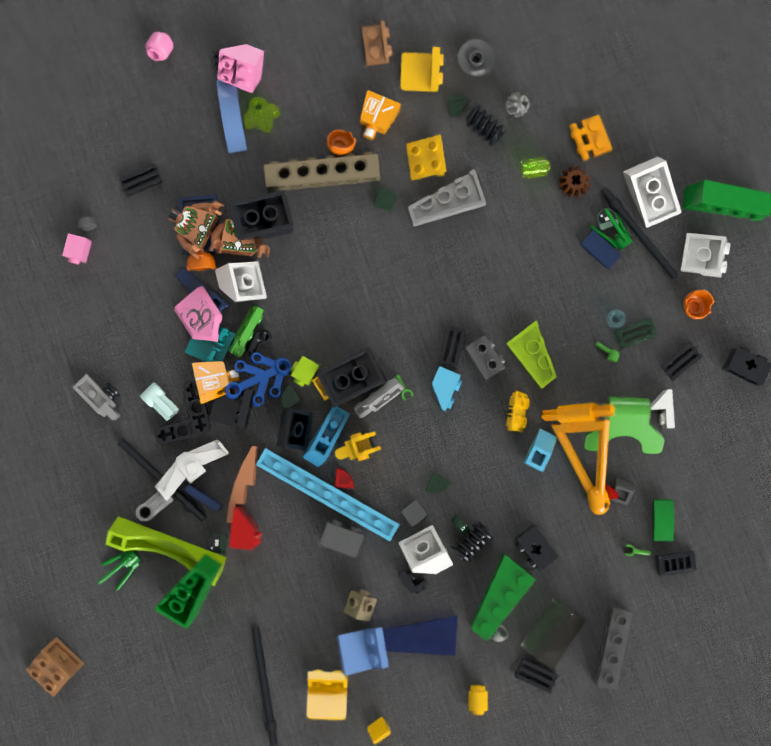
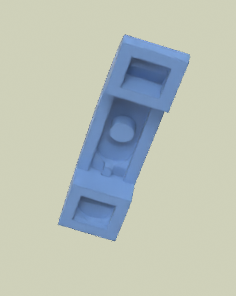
(231, 117)

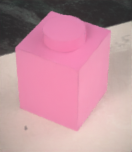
(76, 249)

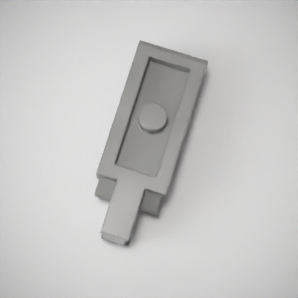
(95, 397)
(379, 398)

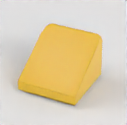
(378, 730)

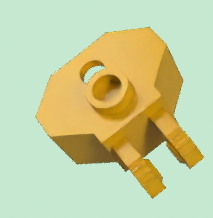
(357, 447)

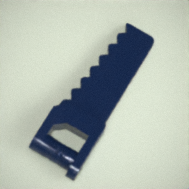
(192, 283)

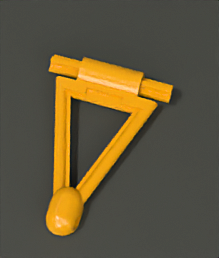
(583, 419)

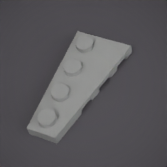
(455, 198)

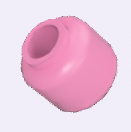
(159, 46)

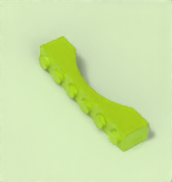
(132, 536)

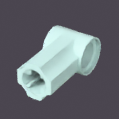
(156, 398)

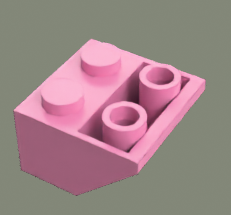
(241, 66)

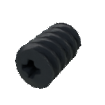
(485, 126)
(472, 542)

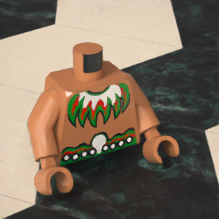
(195, 225)
(226, 242)

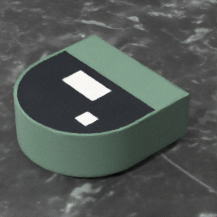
(603, 220)

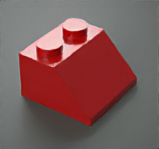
(244, 530)

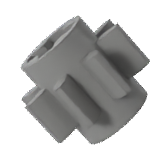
(517, 104)

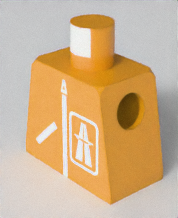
(378, 114)
(212, 379)

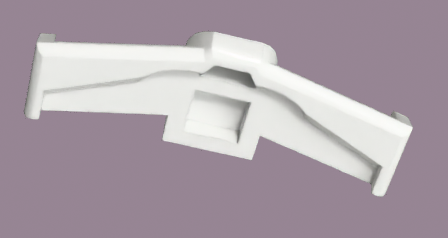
(190, 467)

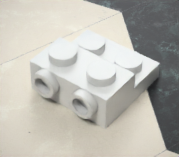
(705, 254)

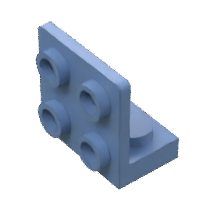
(362, 650)

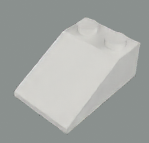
(652, 191)

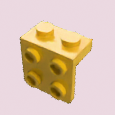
(421, 71)
(327, 695)

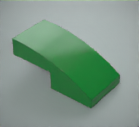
(663, 519)

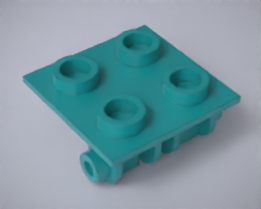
(209, 350)

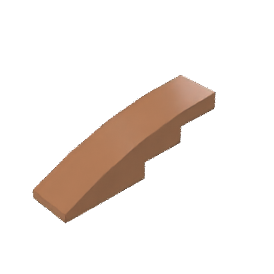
(245, 477)

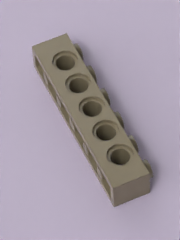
(331, 177)

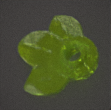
(261, 118)

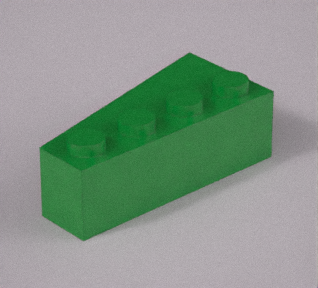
(727, 200)
(189, 593)
(501, 596)

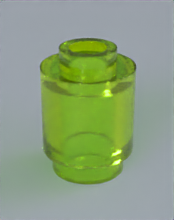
(535, 167)

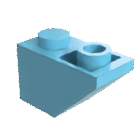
(444, 385)
(540, 450)

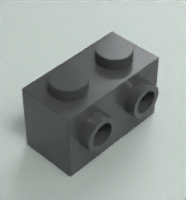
(485, 358)
(342, 538)

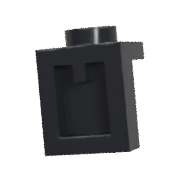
(408, 580)

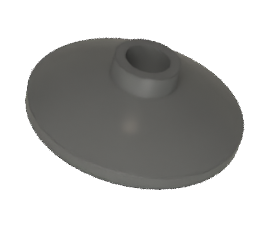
(476, 49)

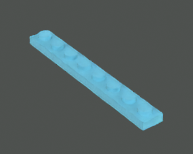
(327, 494)

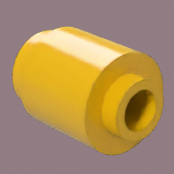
(477, 699)

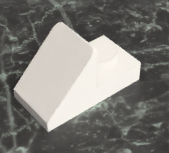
(665, 403)

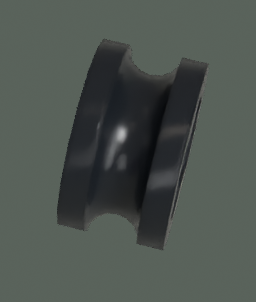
(110, 391)

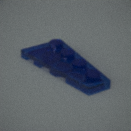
(427, 637)

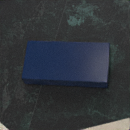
(600, 249)
(203, 497)

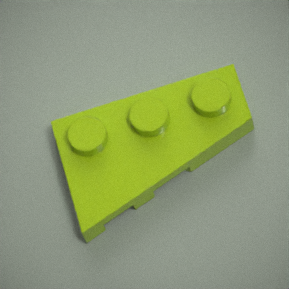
(532, 354)

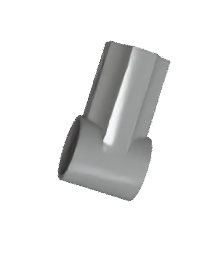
(155, 504)

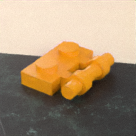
(596, 137)

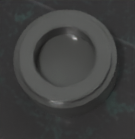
(86, 224)

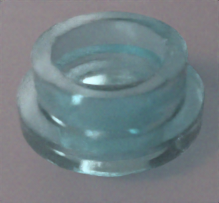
(622, 318)

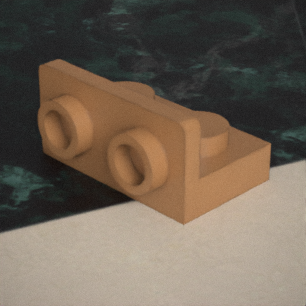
(376, 44)

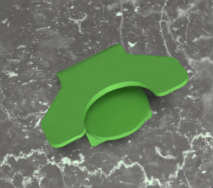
(631, 420)

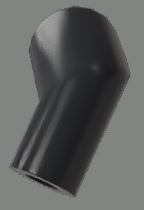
(257, 338)

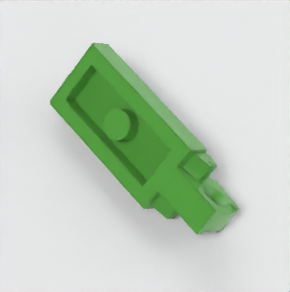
(245, 330)

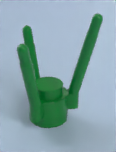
(622, 238)
(129, 559)

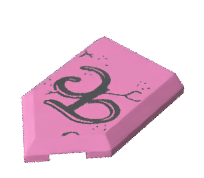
(200, 315)

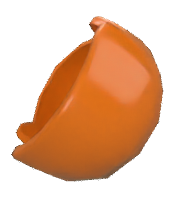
(340, 142)
(204, 262)
(698, 304)

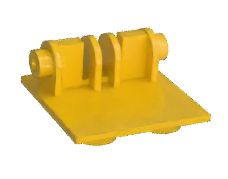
(426, 157)
(520, 404)

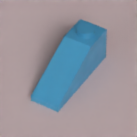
(326, 436)

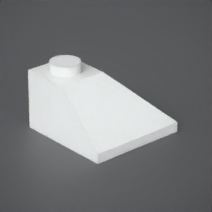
(241, 281)
(425, 552)

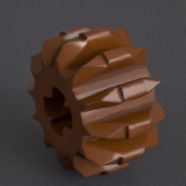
(569, 176)

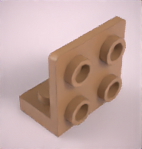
(54, 666)

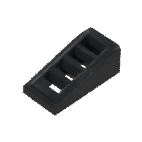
(660, 563)

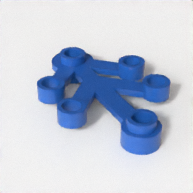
(261, 377)

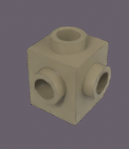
(360, 605)

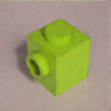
(304, 371)

